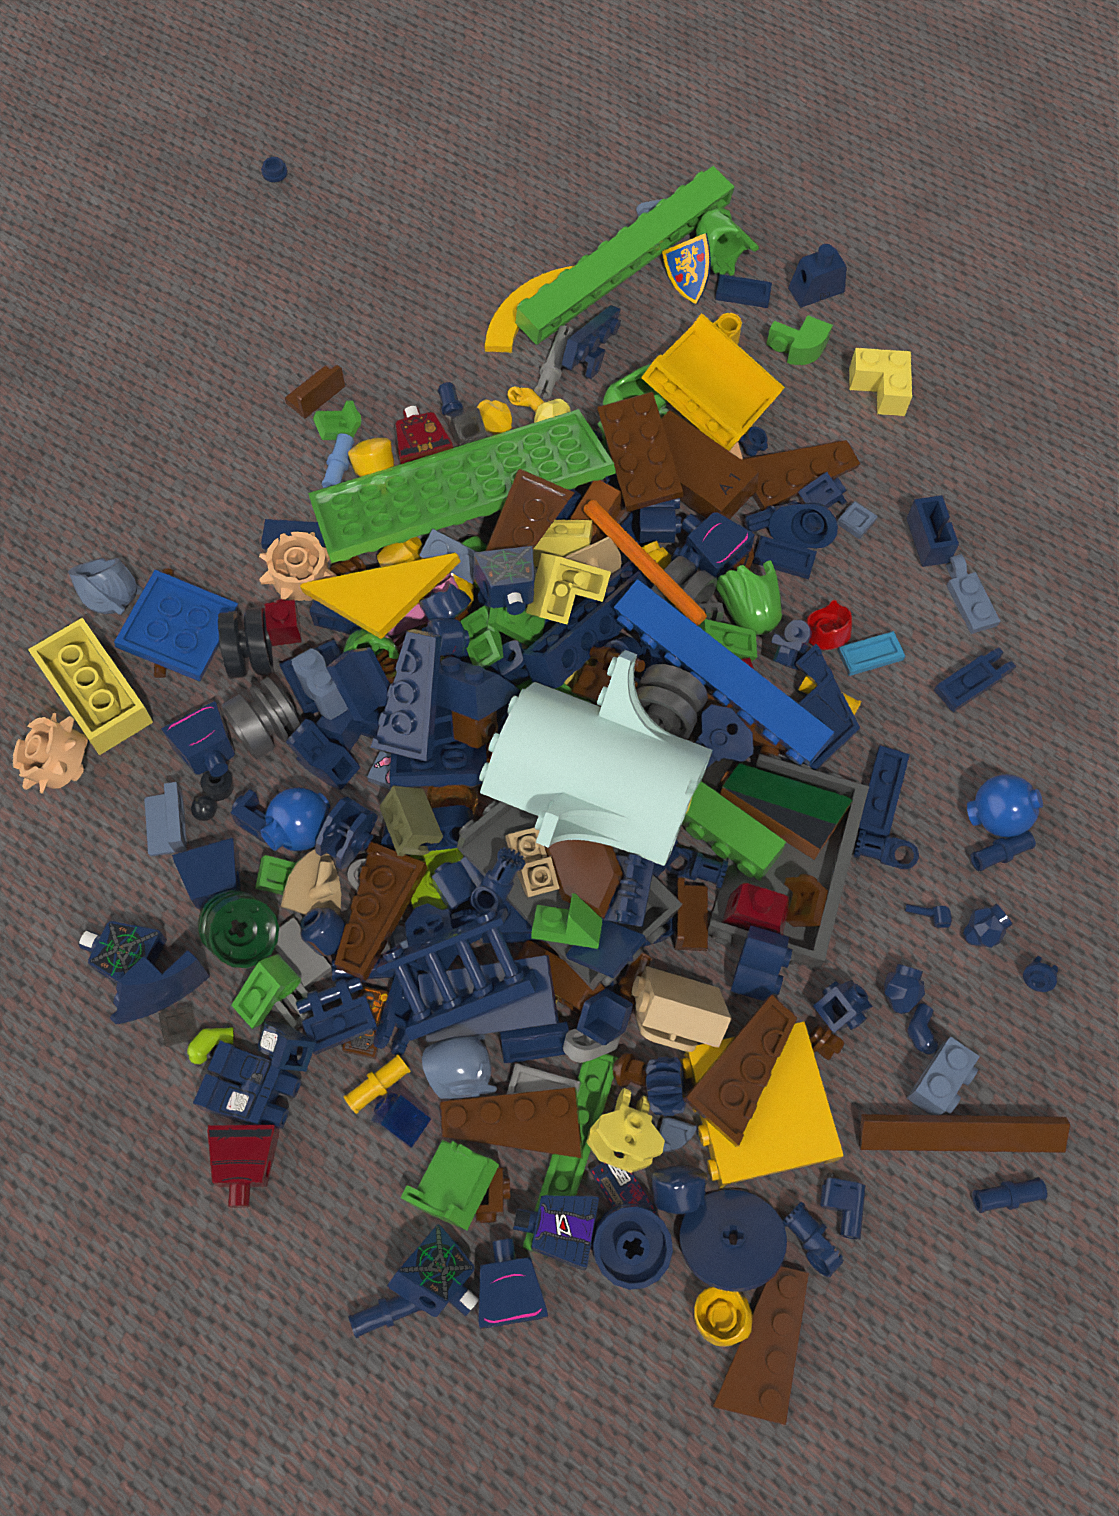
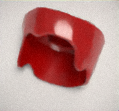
(830, 626)

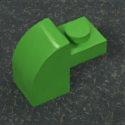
(802, 345)

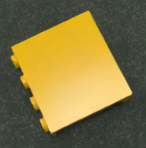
(713, 382)
(790, 1120)

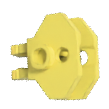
(626, 1132)

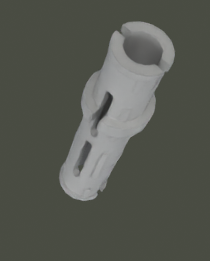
(551, 370)

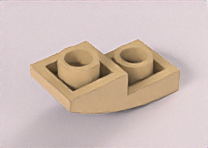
(538, 873)

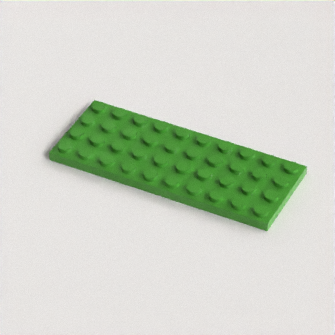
(455, 484)

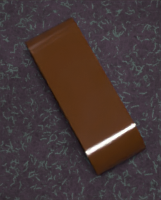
(568, 986)

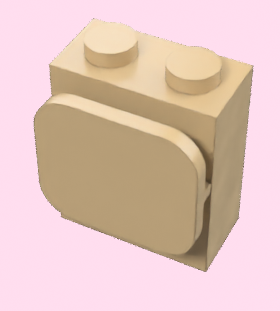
(679, 1010)

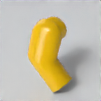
(524, 397)

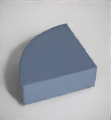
(675, 1133)

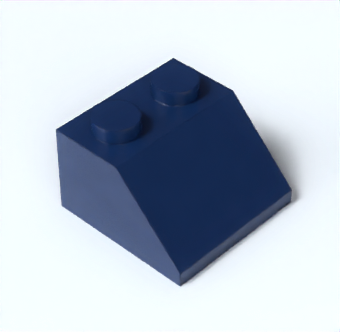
(472, 689)

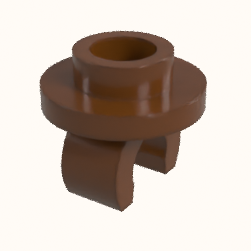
(825, 1042)
(629, 1070)

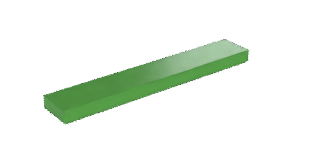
(565, 1171)

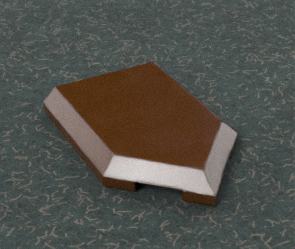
(586, 870)

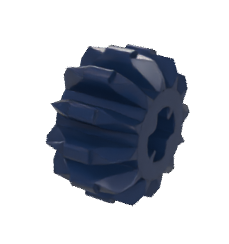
(666, 1086)

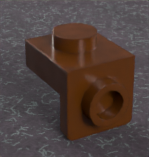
(807, 901)
(498, 1191)

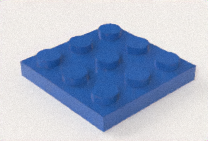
(174, 625)

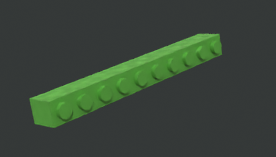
(622, 255)
(724, 826)

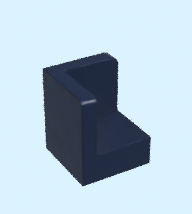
(604, 1017)

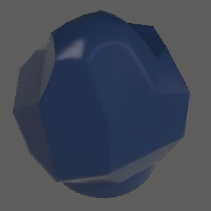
(986, 926)
(904, 988)

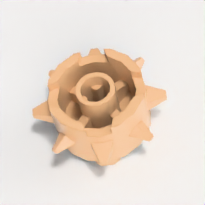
(294, 562)
(50, 753)

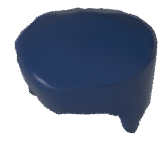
(445, 604)
(679, 1188)

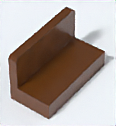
(316, 390)
(692, 917)

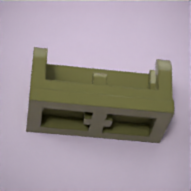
(410, 820)

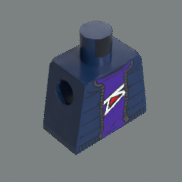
(561, 1227)

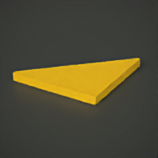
(382, 595)

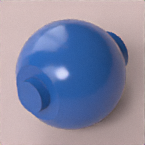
(1005, 805)
(295, 819)

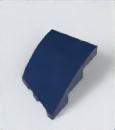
(147, 991)

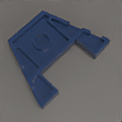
(826, 704)

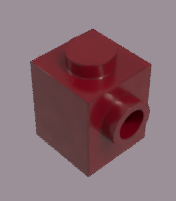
(283, 622)

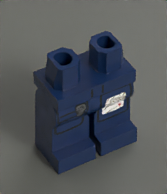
(258, 1090)

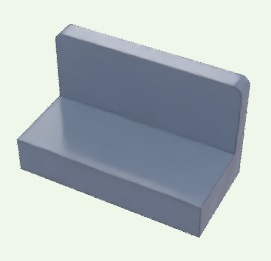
(166, 821)

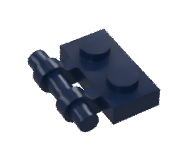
(340, 1023)

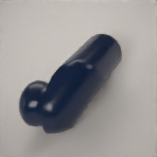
(920, 1032)

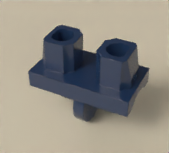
(794, 646)

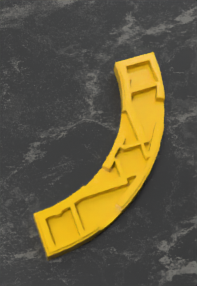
(503, 326)

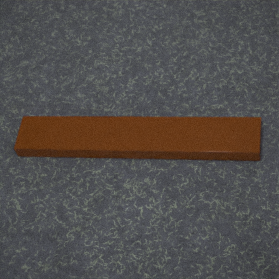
(963, 1133)

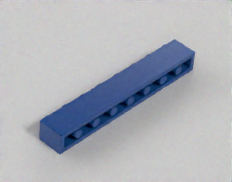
(723, 673)

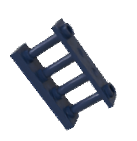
(454, 1007)

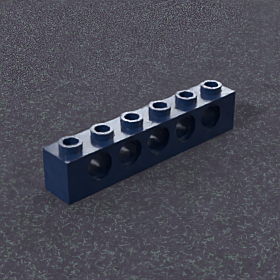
(590, 624)

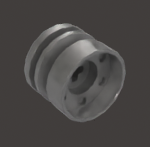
(262, 717)

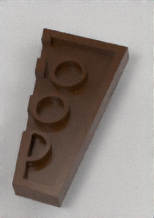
(790, 471)
(381, 899)
(736, 1079)
(527, 1121)
(764, 1363)

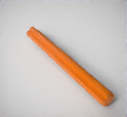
(645, 563)

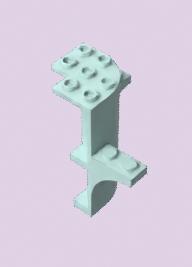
(595, 768)

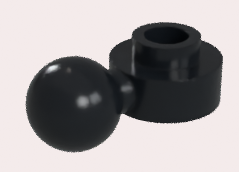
(204, 807)

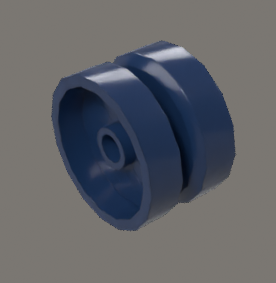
(639, 1266)

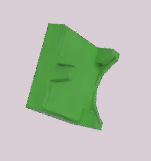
(453, 1184)

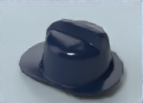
(804, 525)

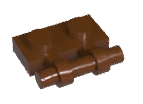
(595, 678)

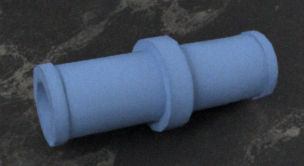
(338, 460)

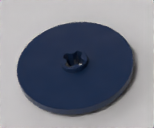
(759, 1241)

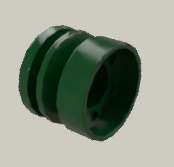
(255, 934)

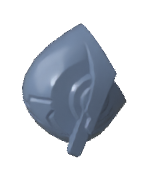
(104, 585)
(458, 1067)

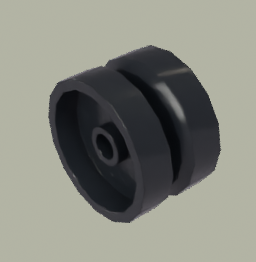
(240, 643)

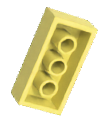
(91, 686)

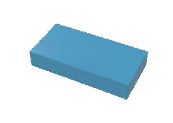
(871, 653)

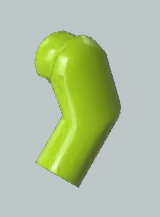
(205, 1041)

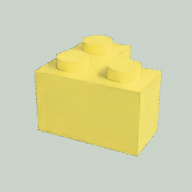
(885, 373)
(559, 582)

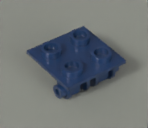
(632, 895)

